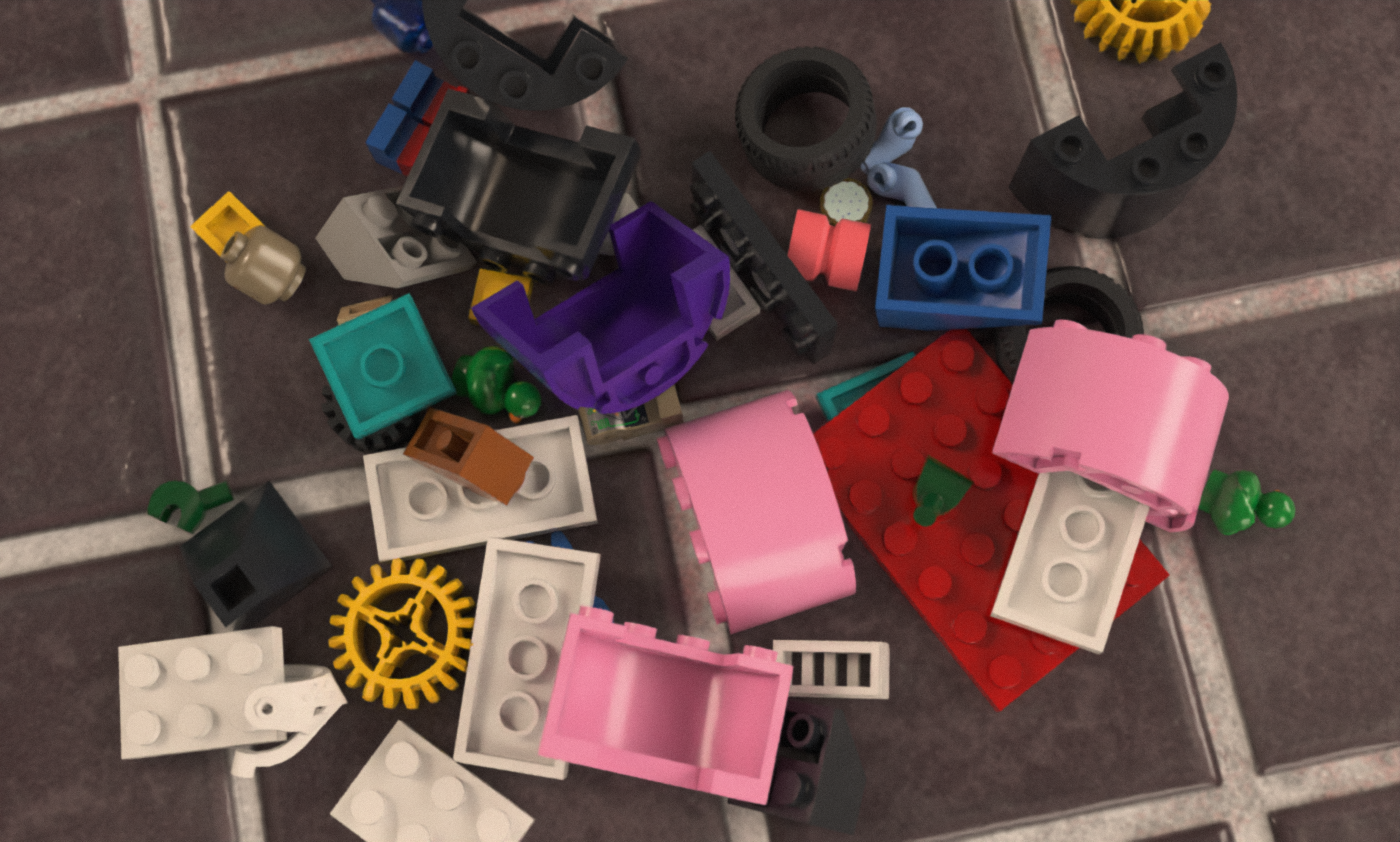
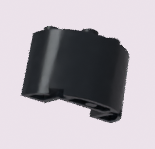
(511, 72)
(517, 190)
(1105, 199)

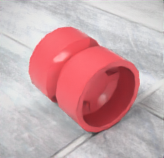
(829, 249)

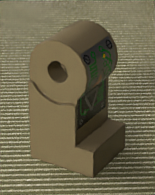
(632, 423)

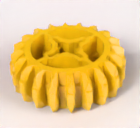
(1142, 26)
(418, 610)

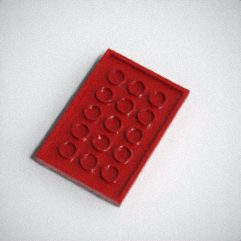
(950, 408)

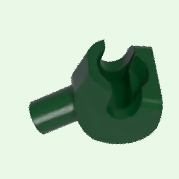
(937, 491)
(193, 503)

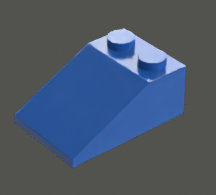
(961, 269)

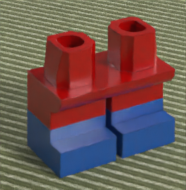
(405, 126)

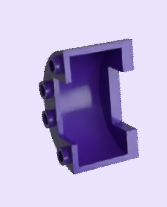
(626, 331)

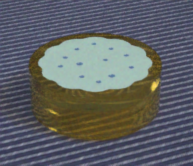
(847, 201)

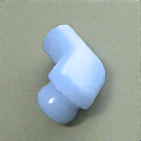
(895, 138)
(899, 184)

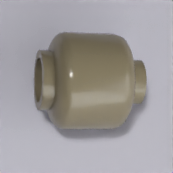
(263, 265)

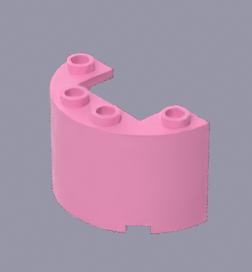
(1116, 416)
(760, 511)
(666, 708)

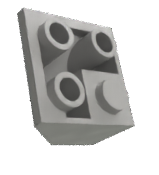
(376, 245)

